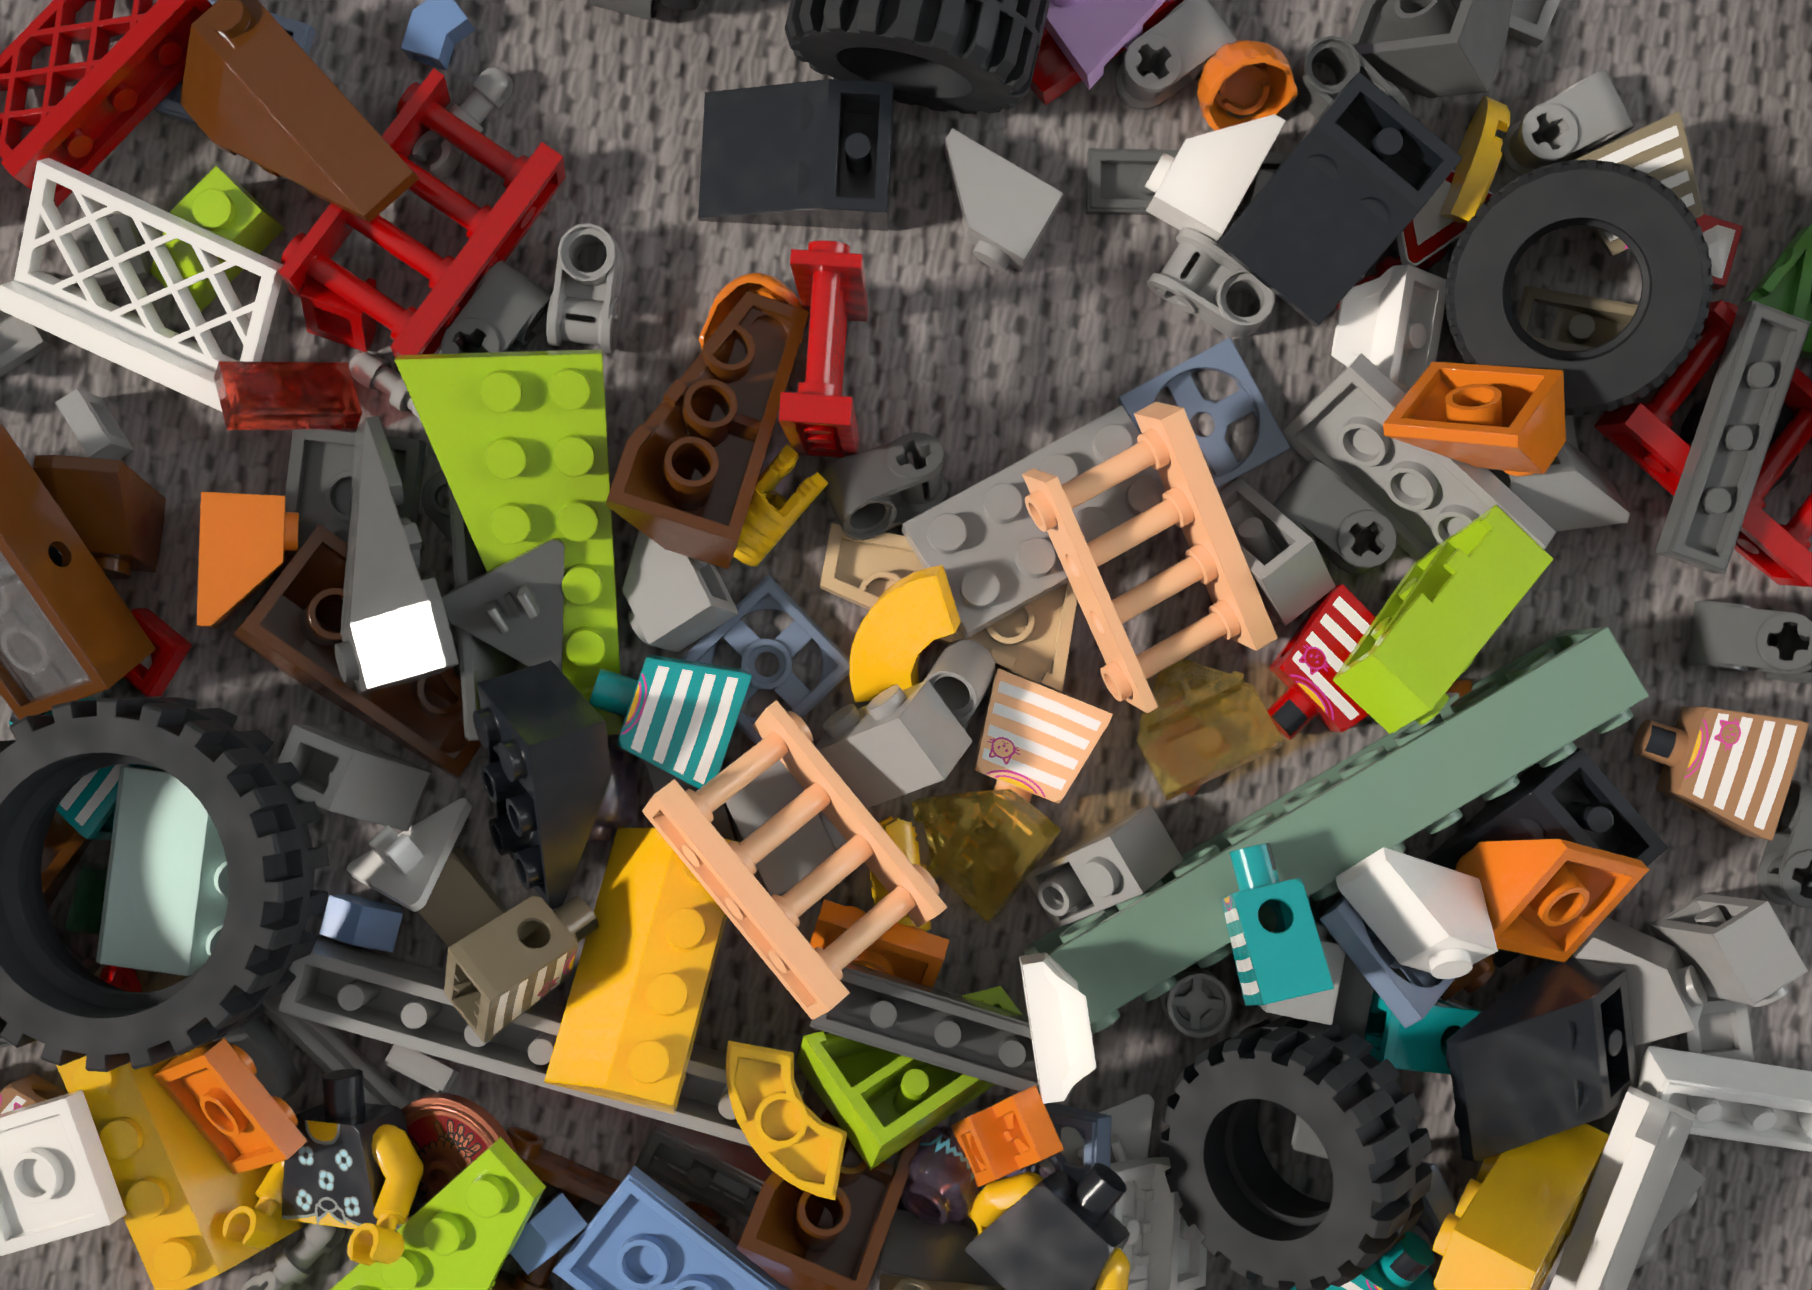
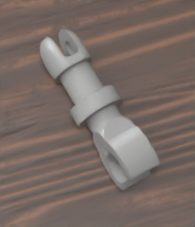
(491, 89)
(376, 373)
(295, 1263)

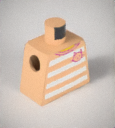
(1035, 737)

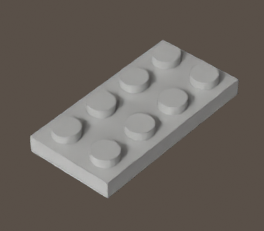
(1414, 488)
(995, 549)

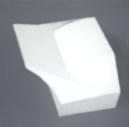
(1393, 323)
(1057, 1026)

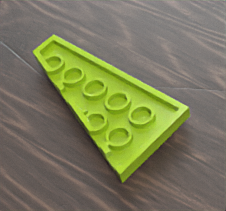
(529, 466)
(461, 1231)

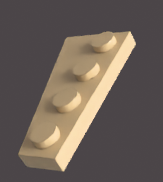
(1026, 643)

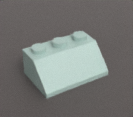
(162, 878)

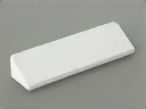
(1733, 1096)

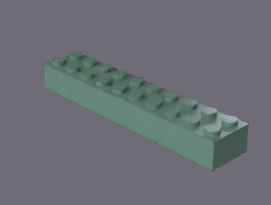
(1352, 810)

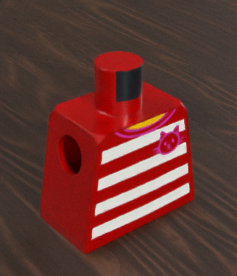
(1313, 660)

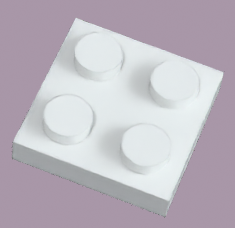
(53, 1174)

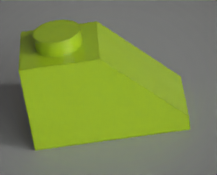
(226, 210)

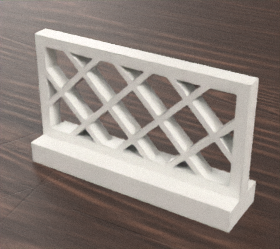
(113, 331)
(1624, 1194)

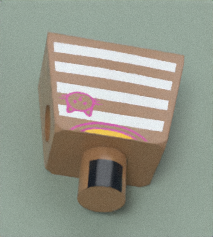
(1726, 764)

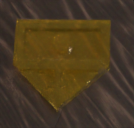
(1202, 727)
(984, 844)

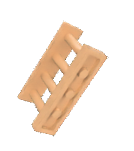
(1213, 555)
(773, 920)

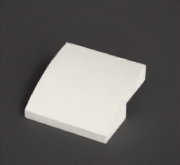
(1160, 1243)

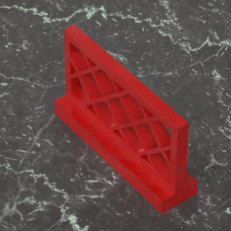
(113, 87)

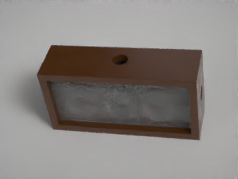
(59, 613)

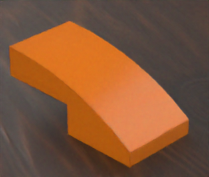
(1007, 1136)

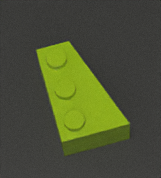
(1440, 620)
(885, 1095)

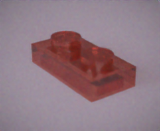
(287, 395)

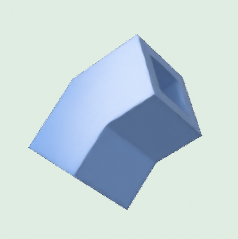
(434, 31)
(361, 922)
(547, 1232)

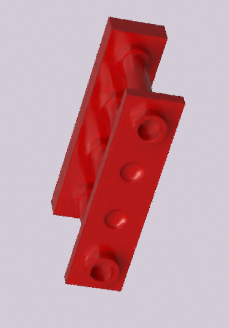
(490, 230)
(834, 291)
(1647, 439)

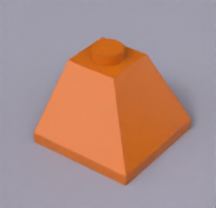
(1485, 416)
(239, 550)
(1548, 891)

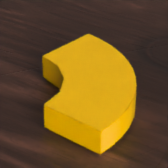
(1479, 161)
(898, 630)
(778, 1120)

